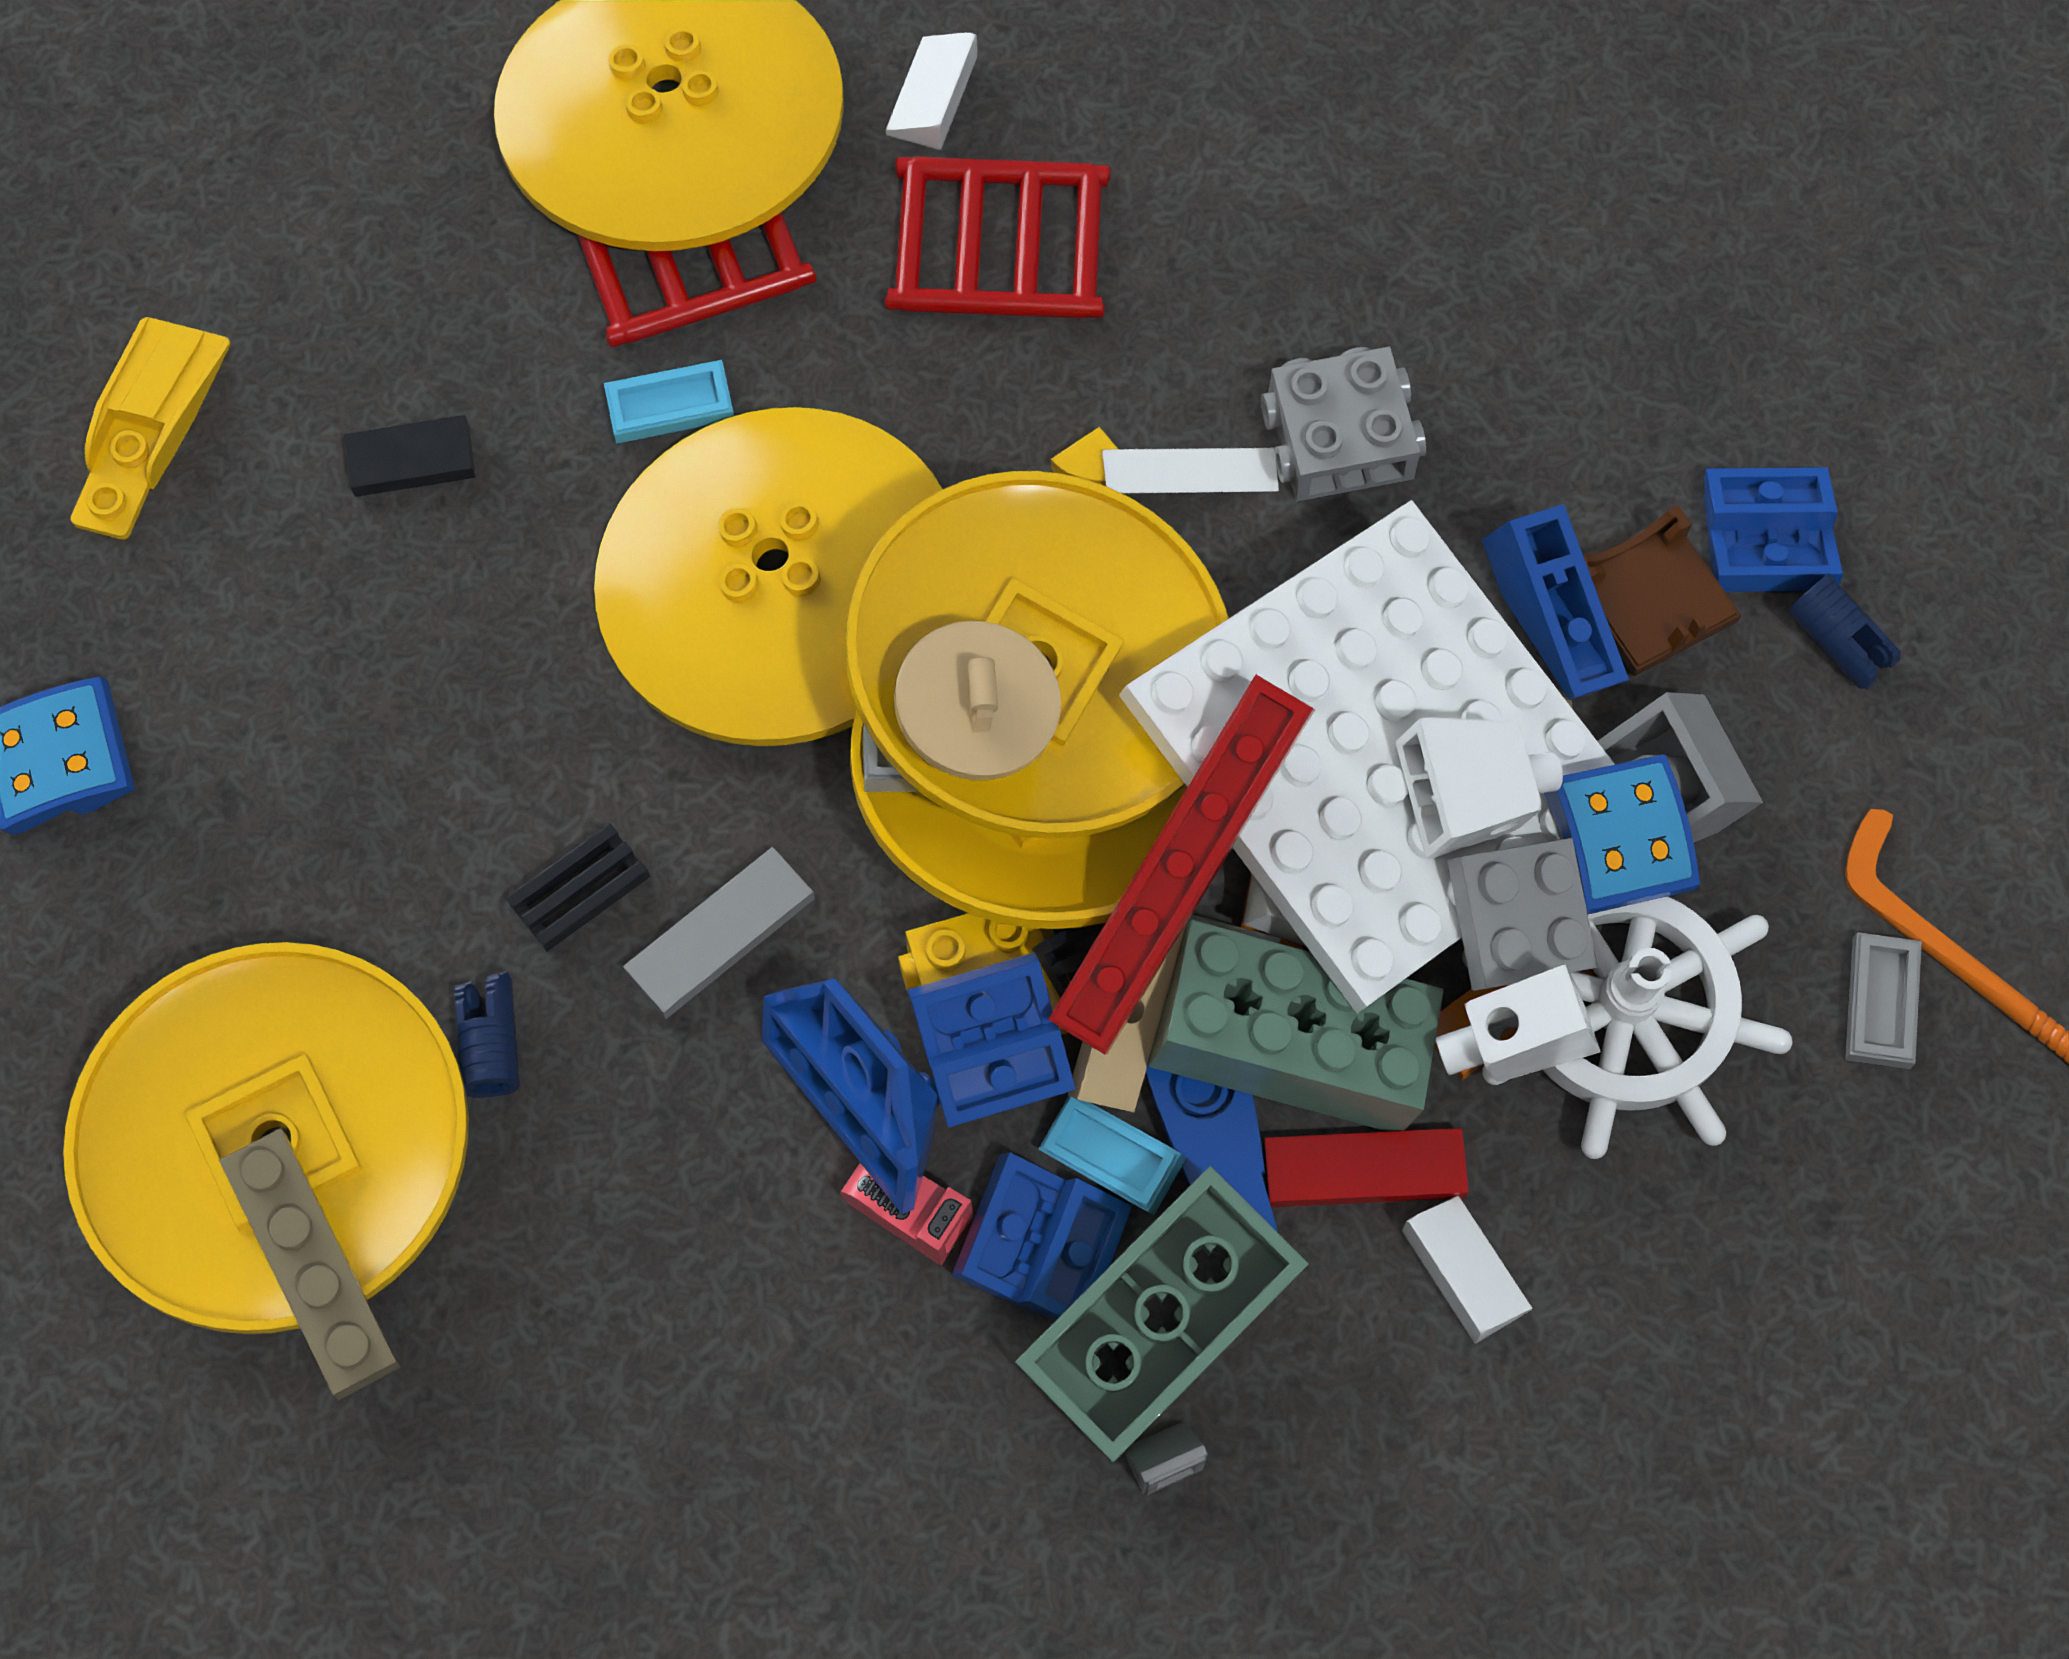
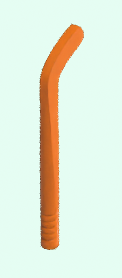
(1866, 887)

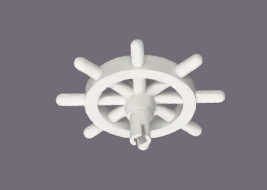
(1631, 1000)

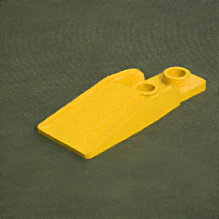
(143, 420)

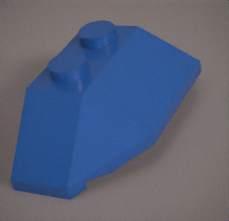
(856, 1081)

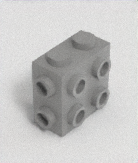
(1342, 423)

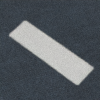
(1190, 470)

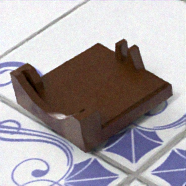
(1659, 593)

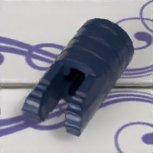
(1844, 632)
(487, 1043)

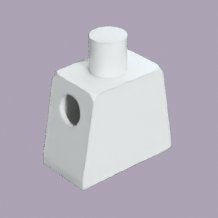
(1472, 780)
(1549, 1025)

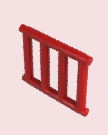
(965, 296)
(685, 311)

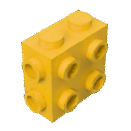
(967, 945)

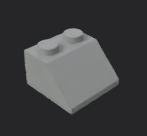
(1700, 755)

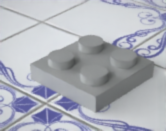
(1521, 912)

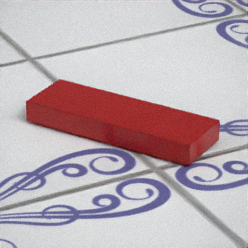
(1365, 1167)

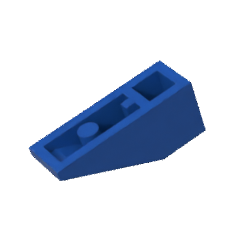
(1555, 600)

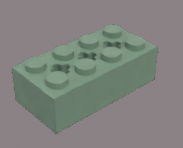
(1338, 1064)
(1208, 1313)

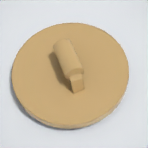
(977, 700)

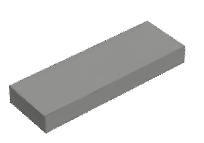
(719, 932)

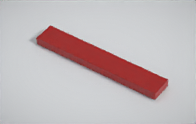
(1181, 864)

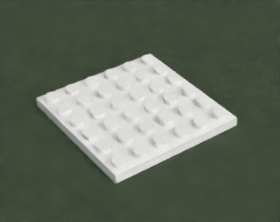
(1372, 645)

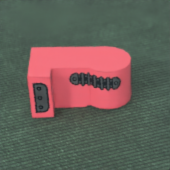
(930, 1227)

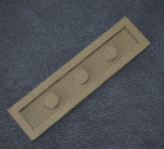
(309, 1264)

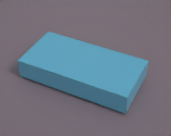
(668, 401)
(1113, 1153)

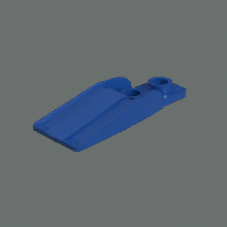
(1213, 1130)

